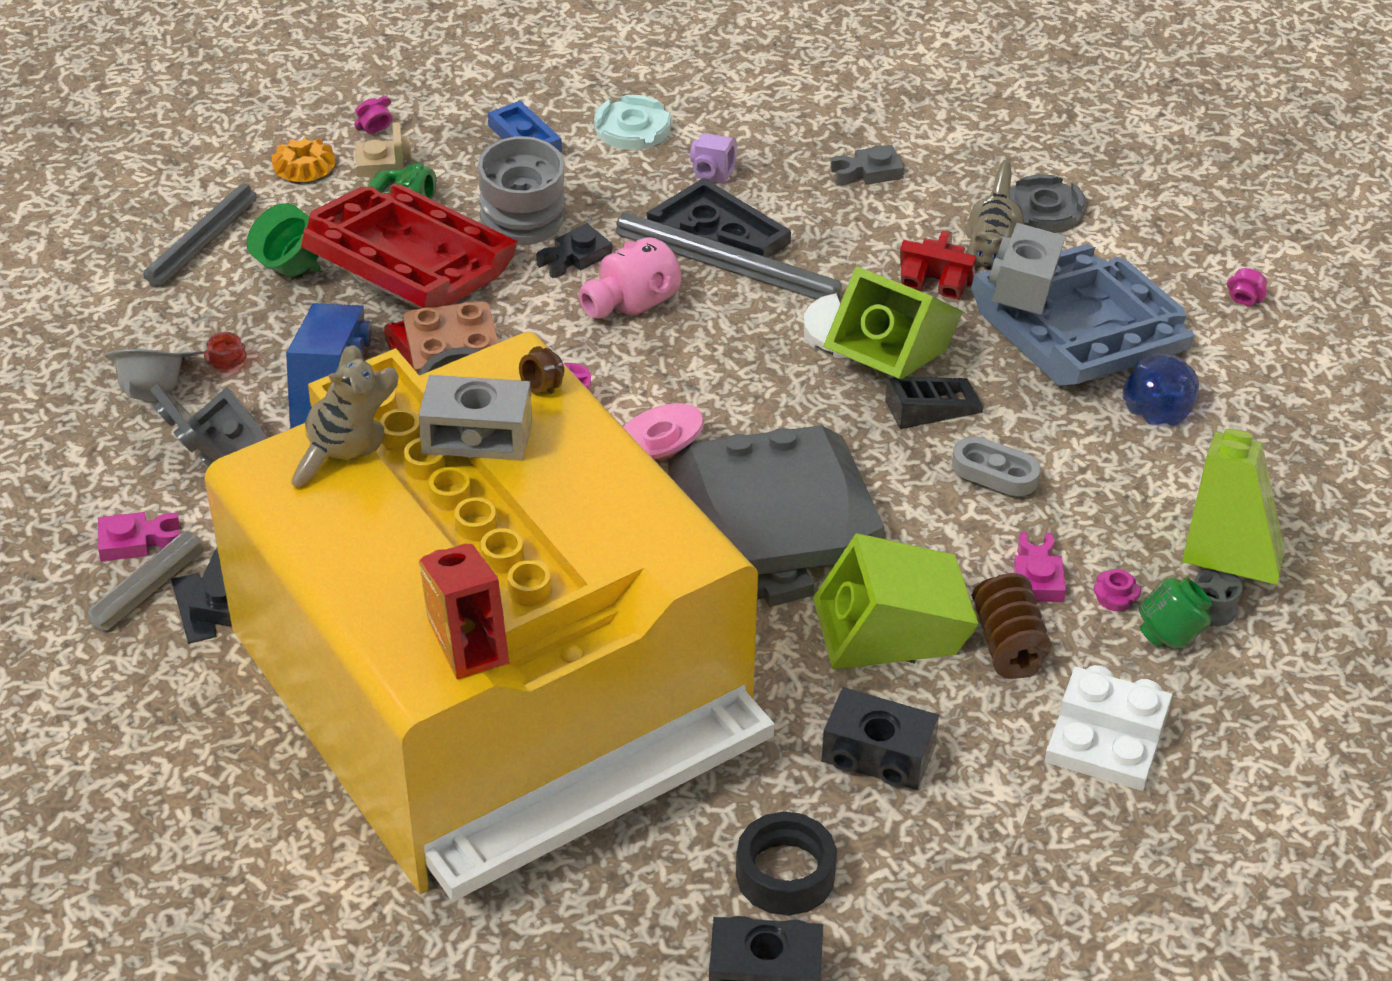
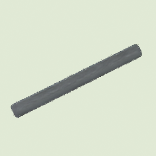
(730, 257)

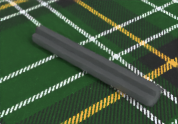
(199, 236)

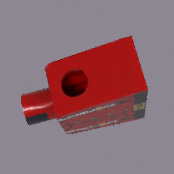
(459, 587)

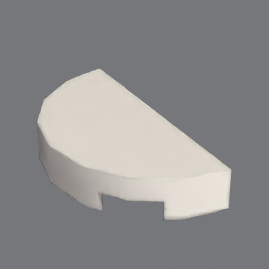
(819, 319)

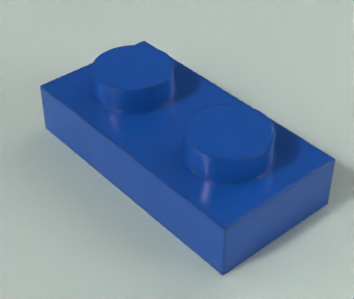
(519, 120)

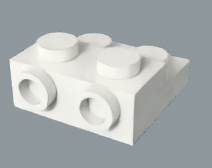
(1109, 726)

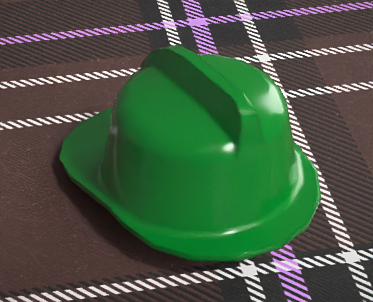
(277, 241)

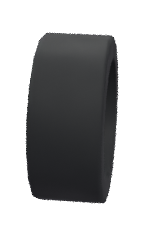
(779, 895)

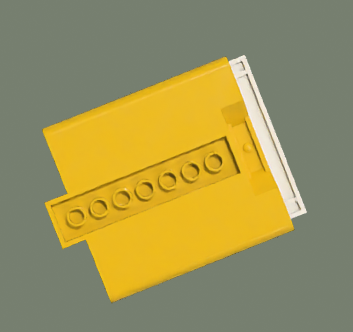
(615, 606)

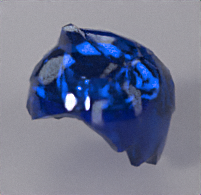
(1161, 389)

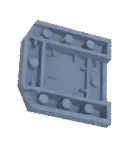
(1093, 321)

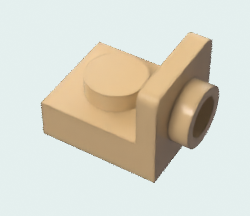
(382, 155)

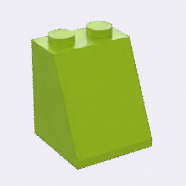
(890, 325)
(1236, 512)
(893, 604)

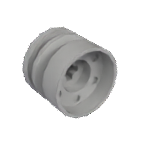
(522, 189)

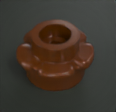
(542, 369)

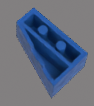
(318, 350)

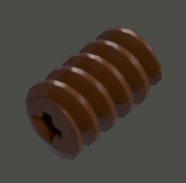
(1012, 625)

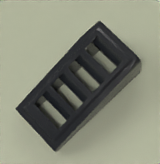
(919, 400)

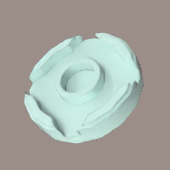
(635, 132)

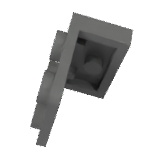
(216, 429)

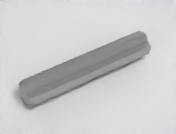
(145, 581)

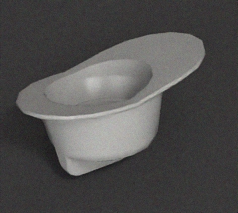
(143, 368)

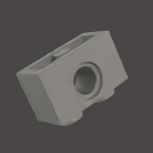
(1026, 268)
(475, 417)

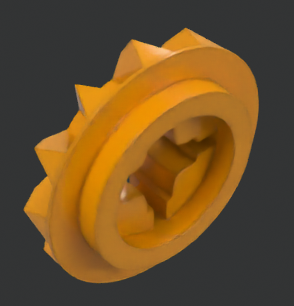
(305, 168)

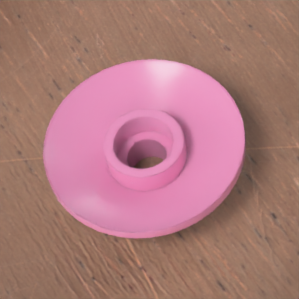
(666, 429)

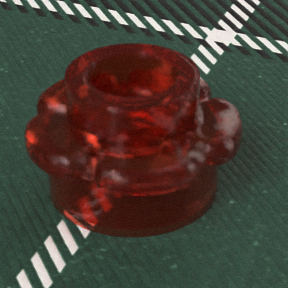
(225, 351)

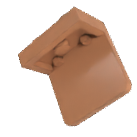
(448, 327)

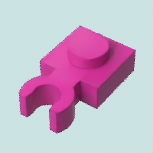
(131, 534)
(1041, 568)

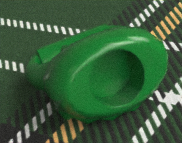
(415, 177)

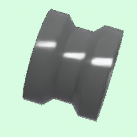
(1223, 591)

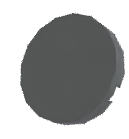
(1044, 210)

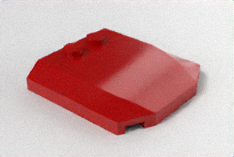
(408, 245)

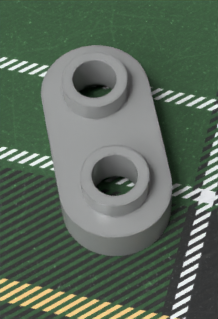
(996, 466)

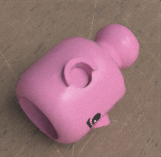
(632, 279)

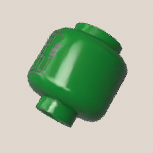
(1175, 613)

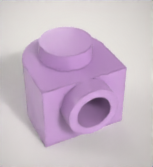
(713, 157)

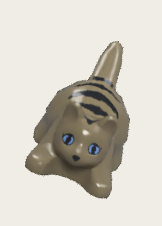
(993, 219)
(343, 420)

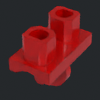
(938, 261)

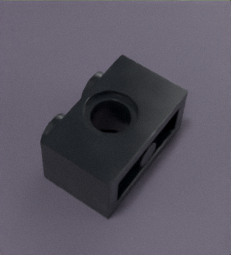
(879, 738)
(742, 942)

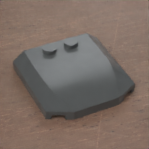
(780, 495)

